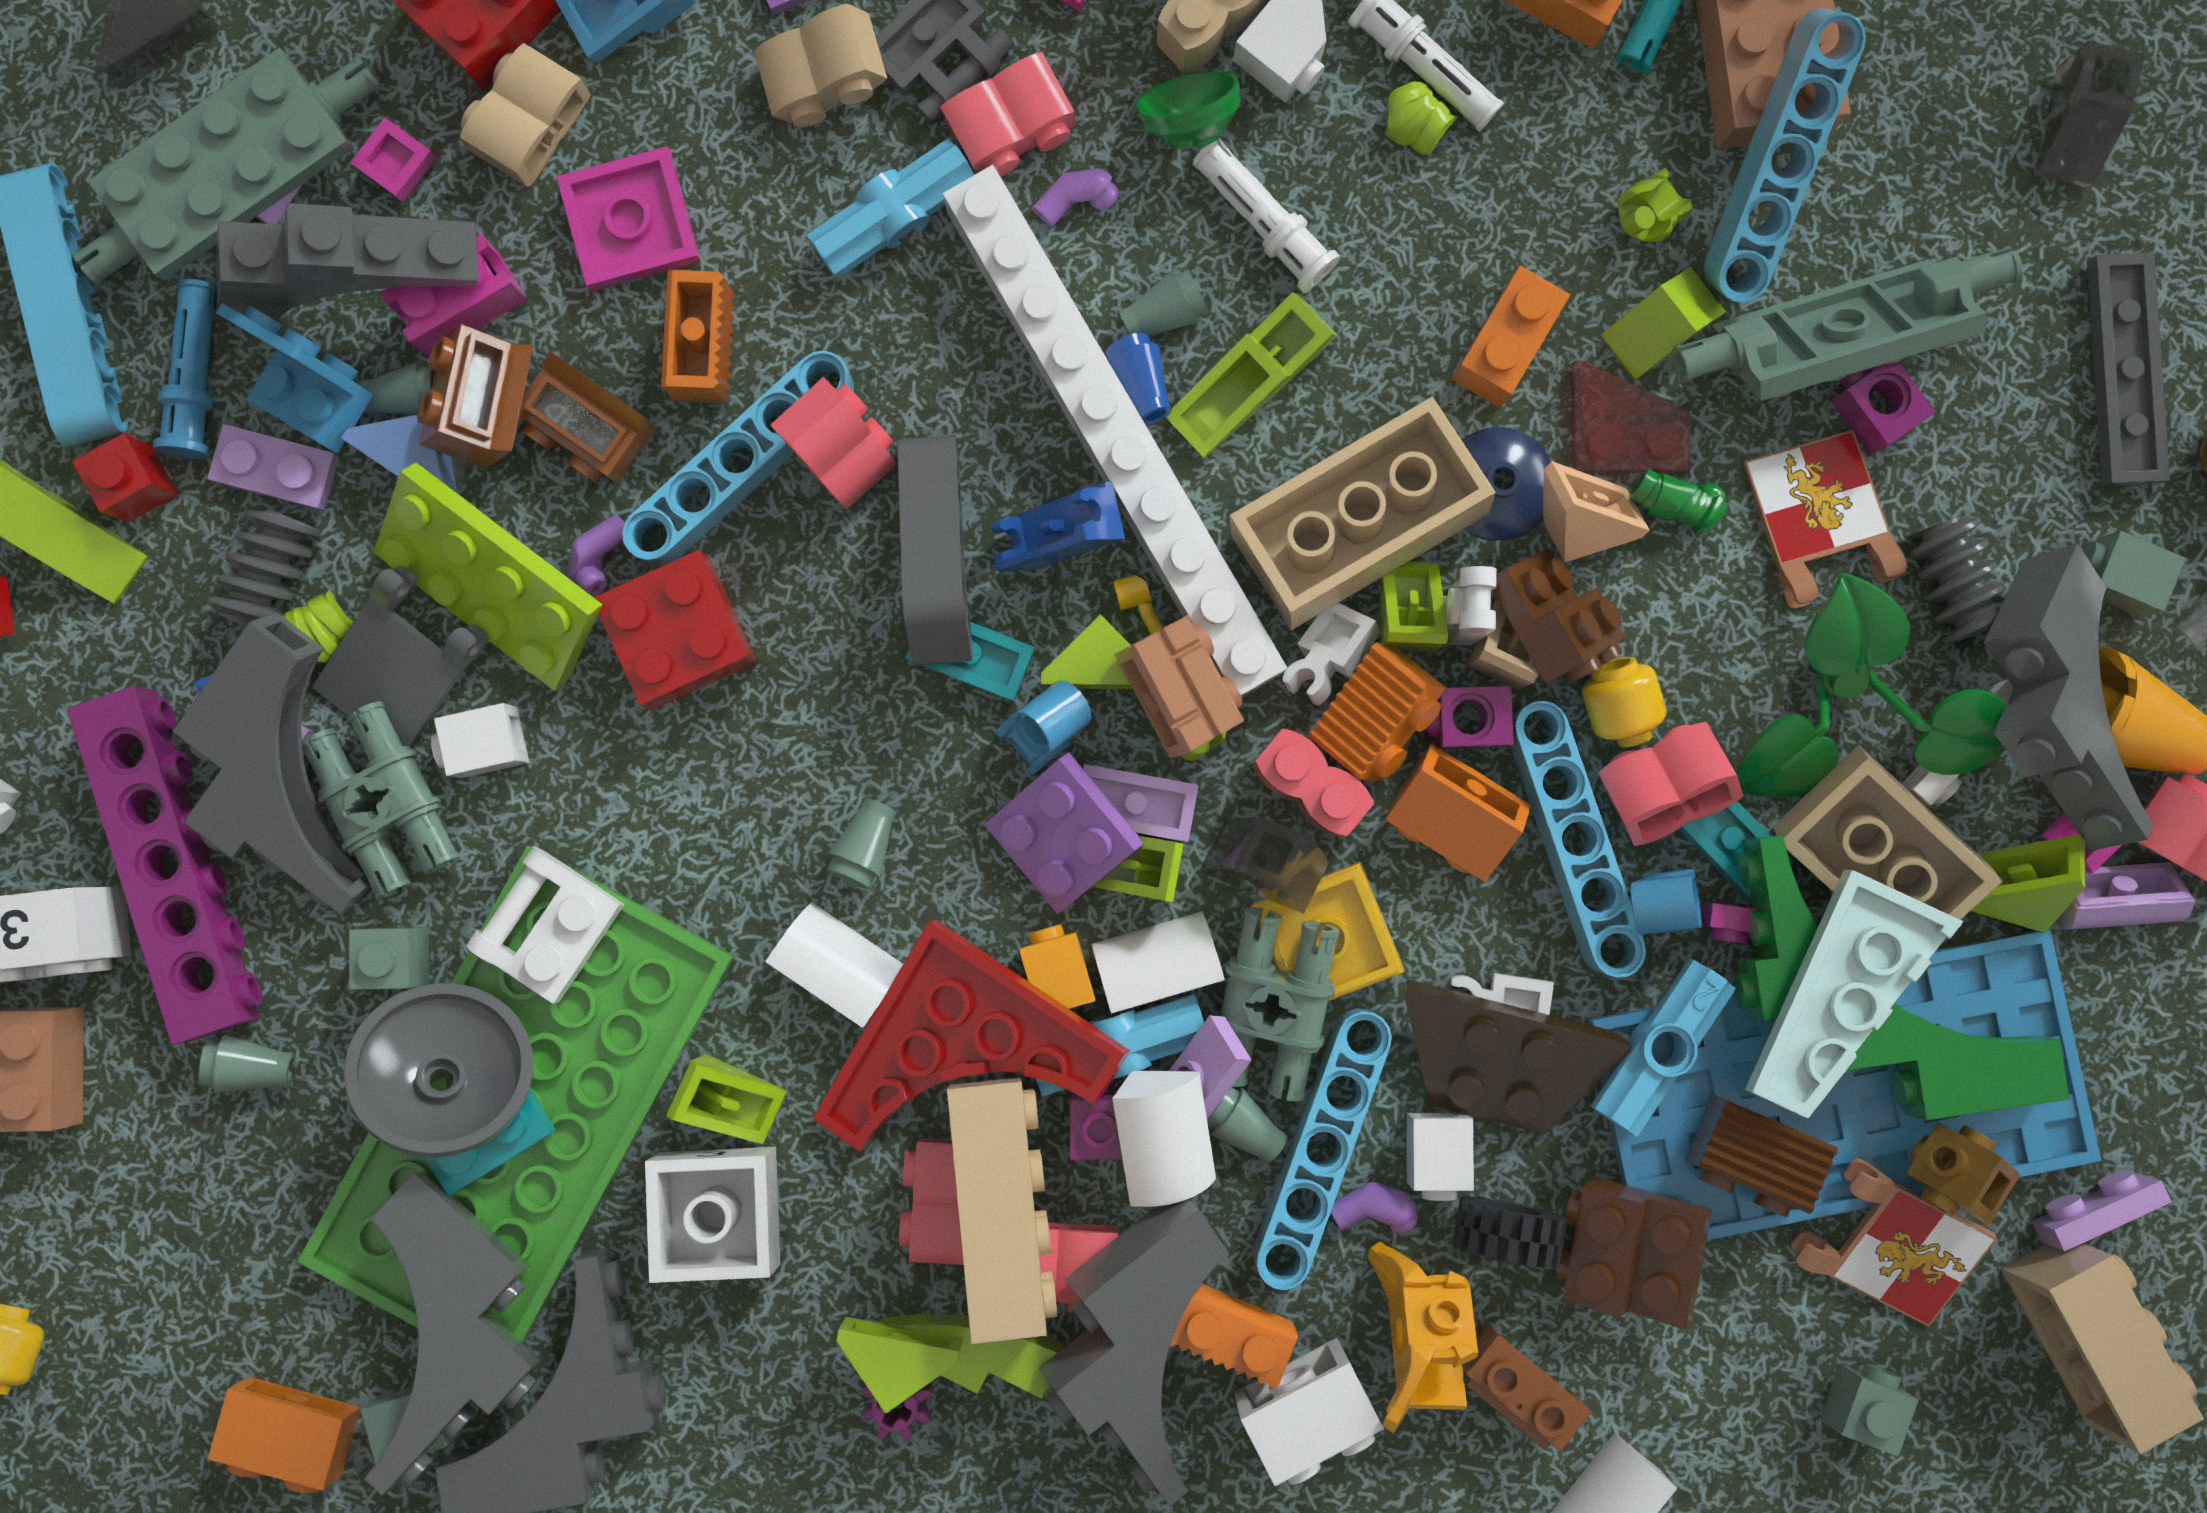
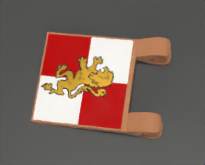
(1817, 505)
(1900, 1249)

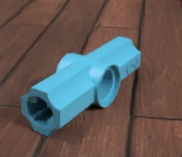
(889, 208)
(1684, 1013)
(1148, 1034)

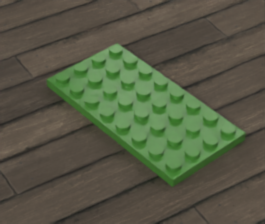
(597, 1077)

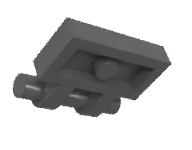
(925, 36)

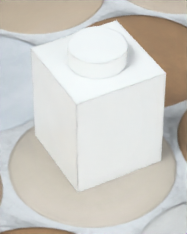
(479, 741)
(1439, 1154)

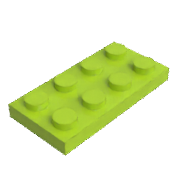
(486, 576)

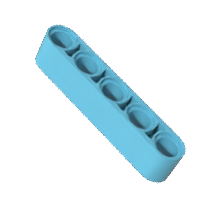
(1779, 125)
(57, 307)
(710, 467)
(1597, 857)
(1326, 1175)

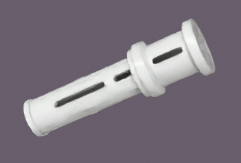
(1406, 41)
(1282, 232)

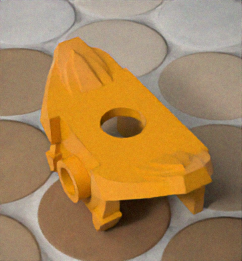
(1429, 1334)

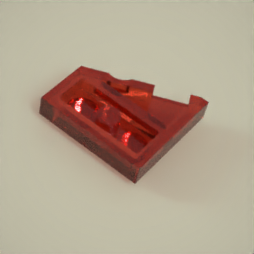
(1624, 426)

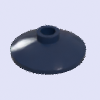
(1520, 506)

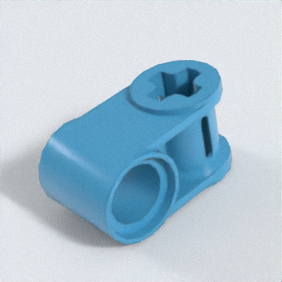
(1047, 725)
(1666, 902)

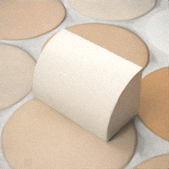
(1157, 962)
(835, 964)
(1163, 1137)
(1618, 1483)

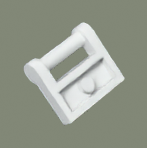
(561, 936)

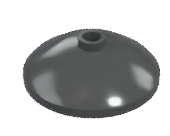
(434, 1035)

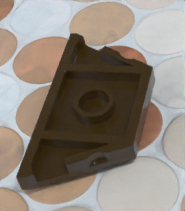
(1506, 1058)

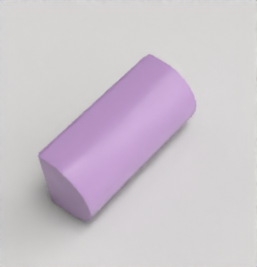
(2129, 897)

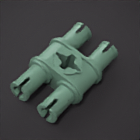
(405, 807)
(1301, 994)

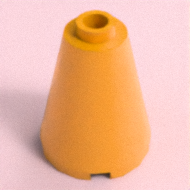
(2150, 720)

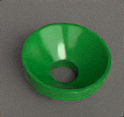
(1190, 108)

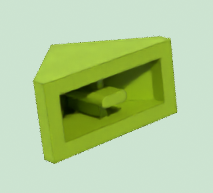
(1662, 321)
(1413, 608)
(1090, 660)
(1147, 871)
(2036, 883)
(726, 1100)
(895, 1358)

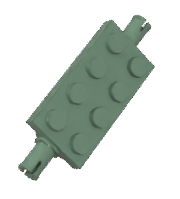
(222, 164)
(1851, 325)

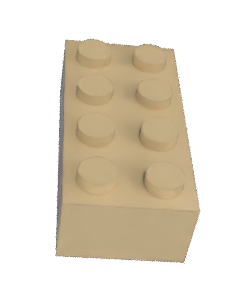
(1362, 513)
(996, 1210)

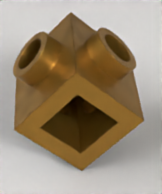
(1962, 1172)

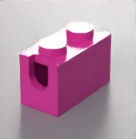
(441, 309)

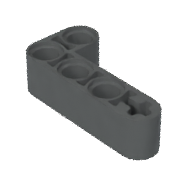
(933, 551)

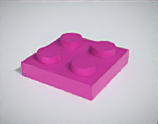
(628, 219)

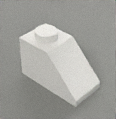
(1284, 46)

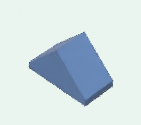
(397, 446)

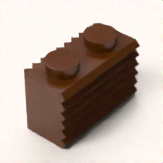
(1761, 1155)

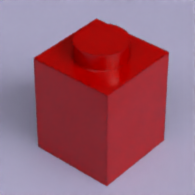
(125, 478)

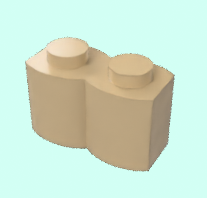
(1195, 29)
(820, 65)
(523, 114)

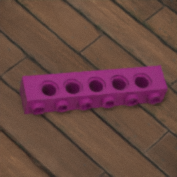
(104, 736)

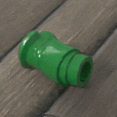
(1680, 501)

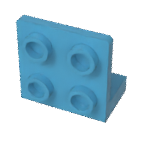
(298, 387)

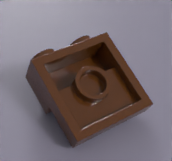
(1554, 624)
(1634, 1252)

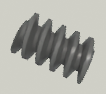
(262, 566)
(1959, 576)

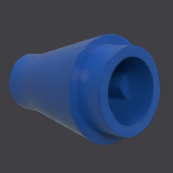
(1141, 374)

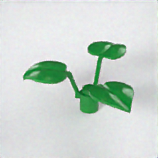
(1848, 634)

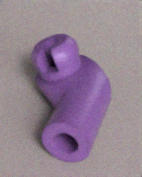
(1075, 187)
(588, 553)
(1377, 1202)

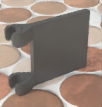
(395, 662)

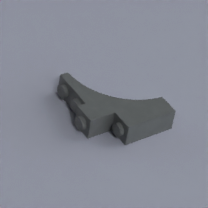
(333, 253)
(2057, 709)
(262, 795)
(1130, 1309)
(463, 1352)
(594, 1396)

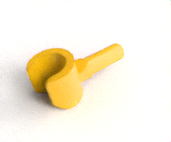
(1134, 592)

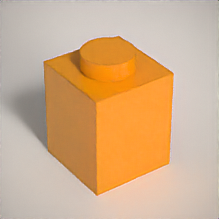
(1058, 966)

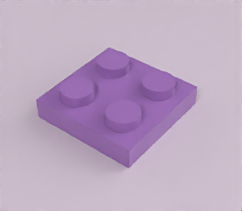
(1063, 833)

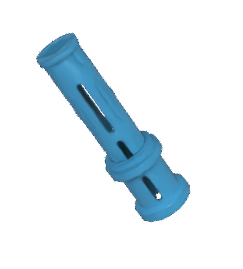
(186, 396)

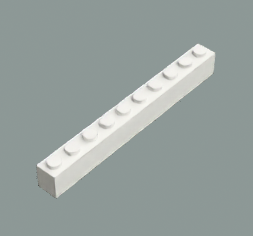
(1111, 428)

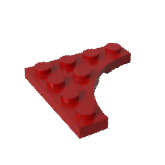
(956, 1018)

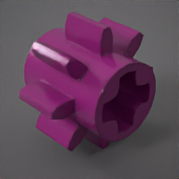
(903, 1420)

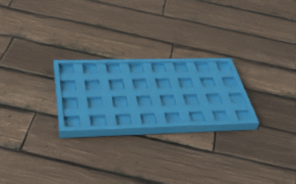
(1972, 988)

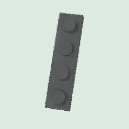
(2128, 369)

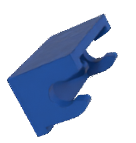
(1060, 529)

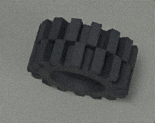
(1509, 1232)

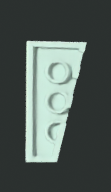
(1851, 976)

